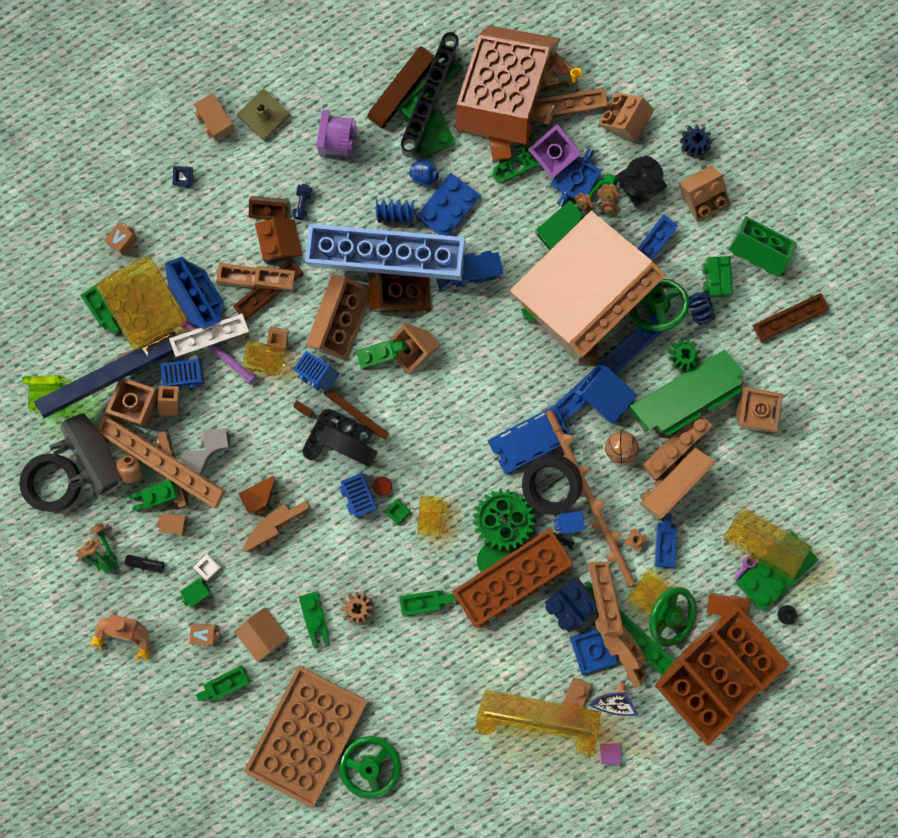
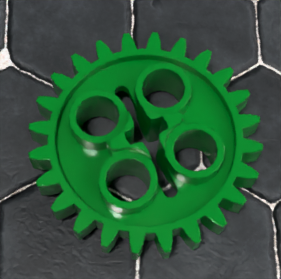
(492, 533)

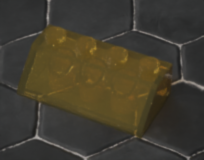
(767, 543)

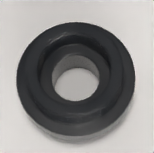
(793, 614)

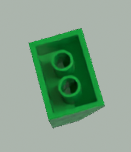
(762, 246)

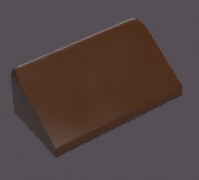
(267, 208)

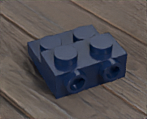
(571, 604)

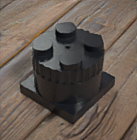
(641, 179)

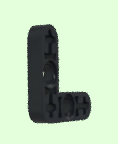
(320, 424)

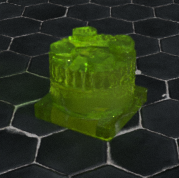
(42, 385)

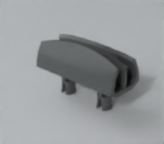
(91, 453)

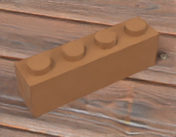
(675, 447)

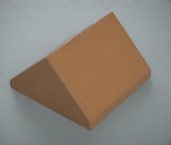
(261, 634)

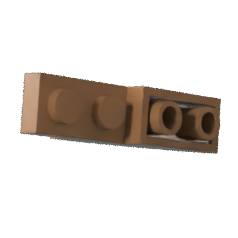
(268, 528)
(629, 654)

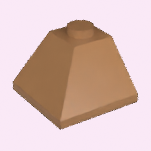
(420, 346)

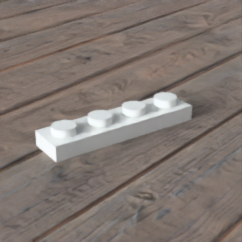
(205, 337)

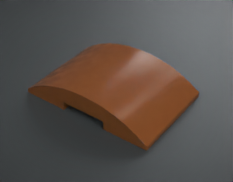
(720, 674)

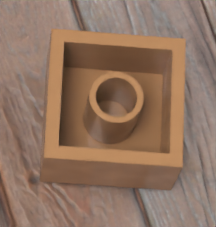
(133, 403)

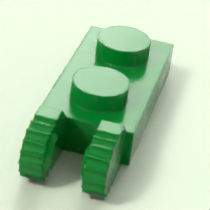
(156, 495)
(314, 617)

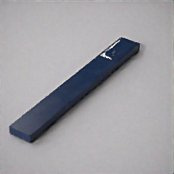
(105, 376)

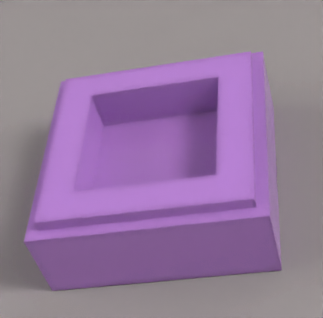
(610, 753)

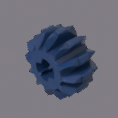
(702, 137)
(701, 308)

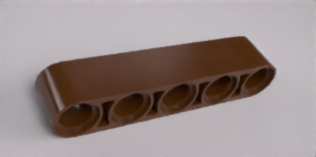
(400, 87)

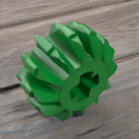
(676, 351)

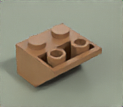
(626, 116)
(704, 193)

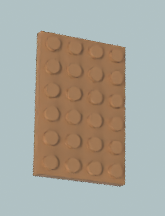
(305, 736)

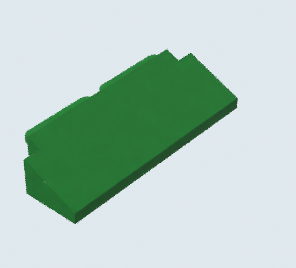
(682, 398)

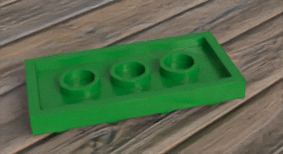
(765, 584)

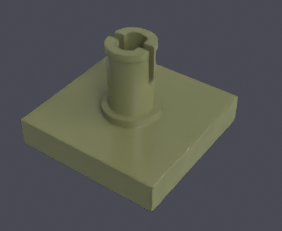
(263, 114)

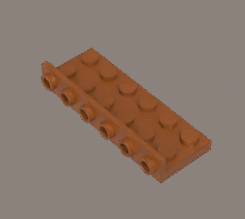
(513, 578)

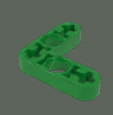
(524, 158)

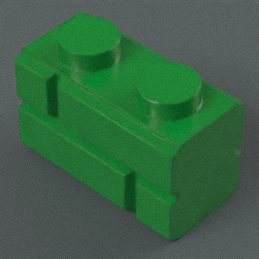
(718, 276)

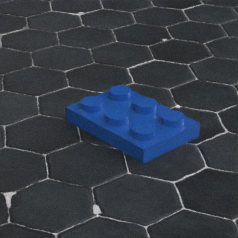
(448, 205)

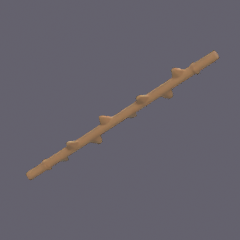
(596, 505)

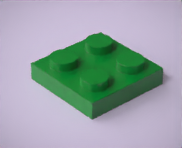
(436, 137)

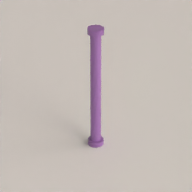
(224, 356)

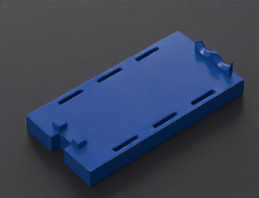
(527, 440)

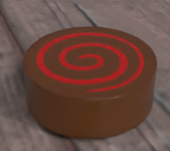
(382, 486)

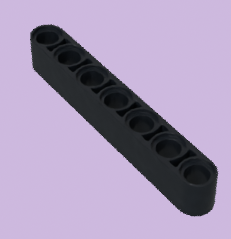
(433, 86)

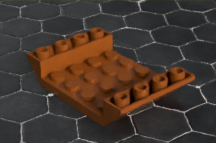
(503, 83)

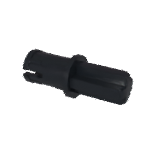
(144, 563)

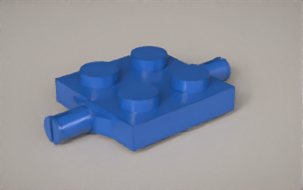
(576, 178)

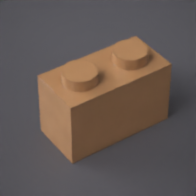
(214, 117)

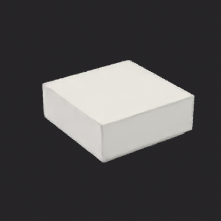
(207, 567)

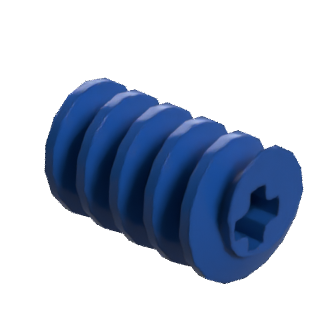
(394, 211)

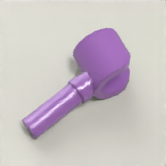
(745, 566)

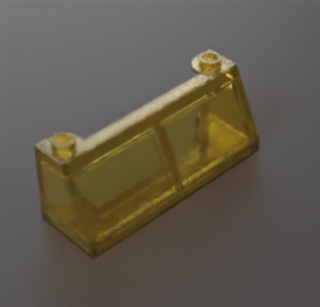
(539, 717)

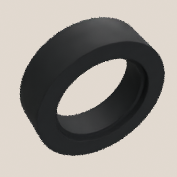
(347, 446)
(27, 480)
(534, 498)

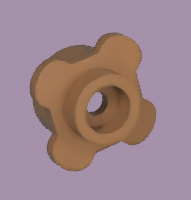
(636, 545)

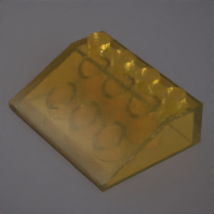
(141, 302)

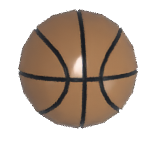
(621, 447)

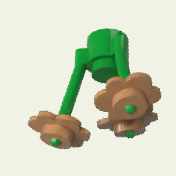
(607, 191)
(104, 561)

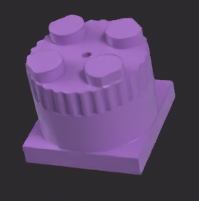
(336, 135)

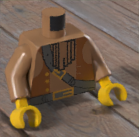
(558, 74)

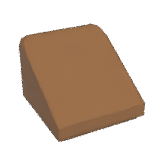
(590, 358)

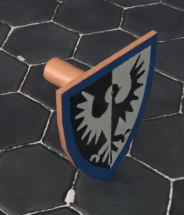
(615, 702)

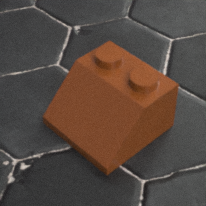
(278, 240)

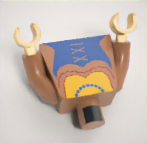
(123, 630)

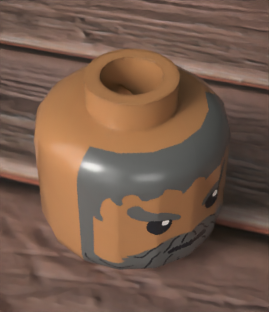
(130, 469)

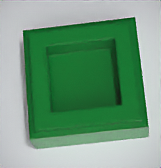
(397, 511)

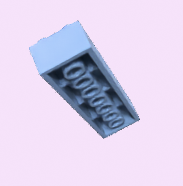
(385, 252)

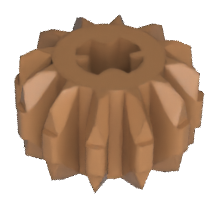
(350, 607)

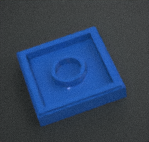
(591, 652)

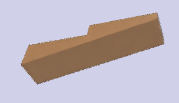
(252, 277)

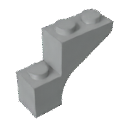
(213, 441)

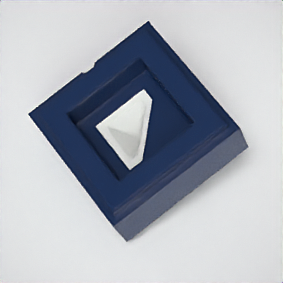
(182, 176)

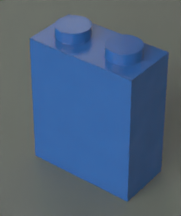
(606, 393)

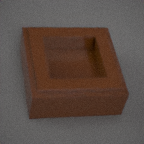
(303, 409)

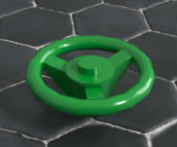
(659, 304)
(667, 614)
(369, 767)

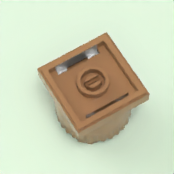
(759, 410)

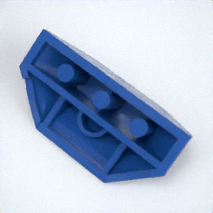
(194, 292)

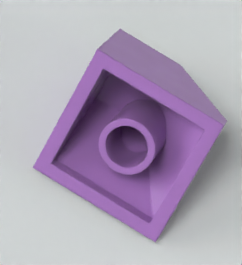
(554, 150)

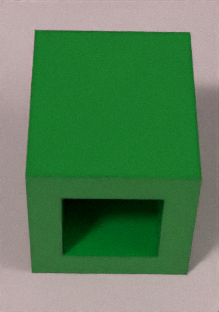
(195, 593)

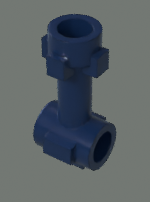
(303, 192)

